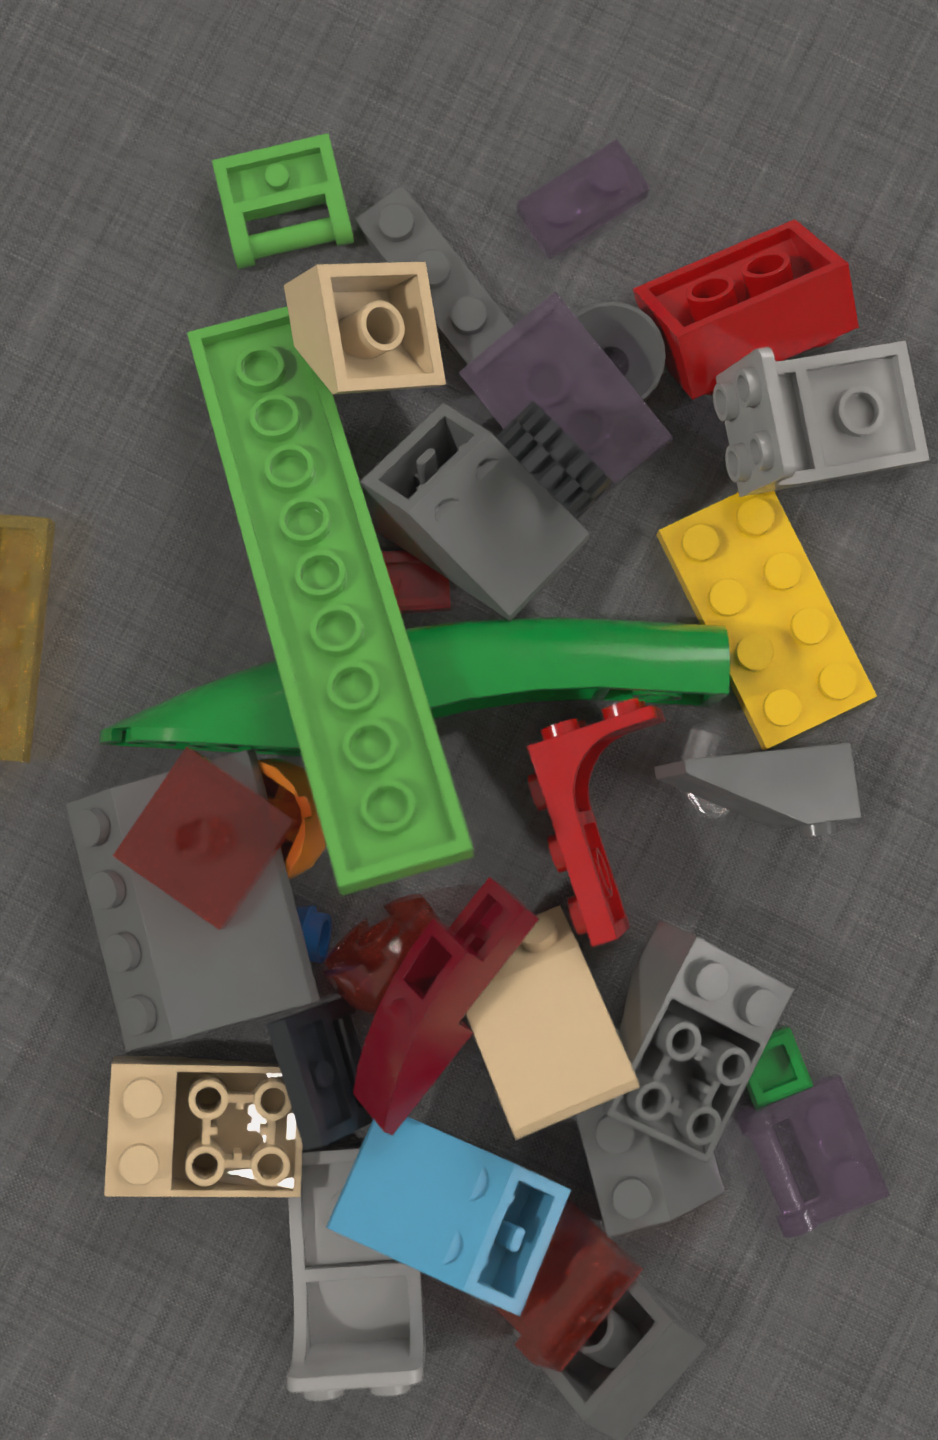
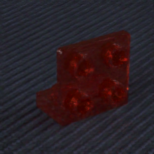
(572, 1291)

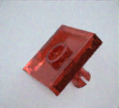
(205, 838)

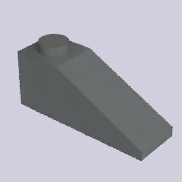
(776, 787)

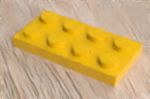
(784, 637)

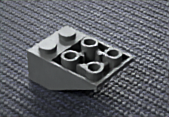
(471, 512)
(693, 1038)

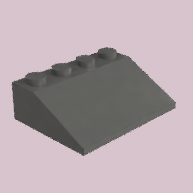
(163, 960)

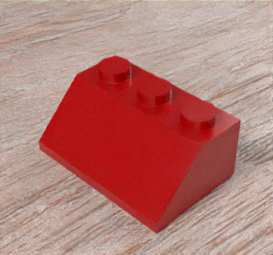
(758, 294)

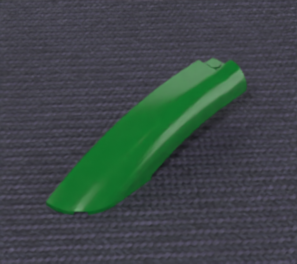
(462, 671)

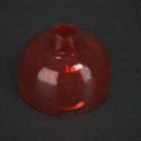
(369, 957)

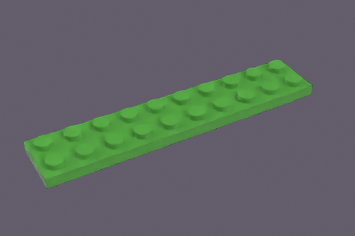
(329, 608)

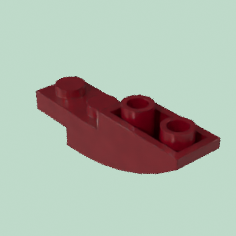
(422, 1010)

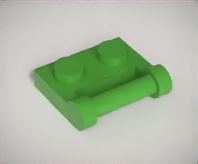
(279, 182)

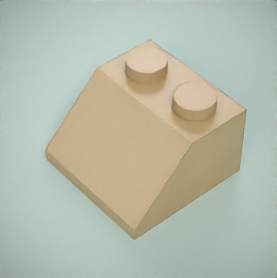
(366, 326)

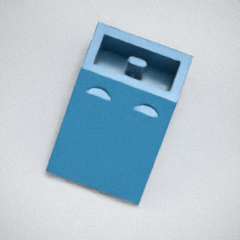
(450, 1211)

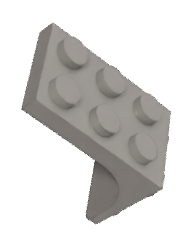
(819, 417)
(352, 1305)

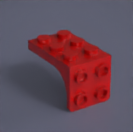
(563, 787)

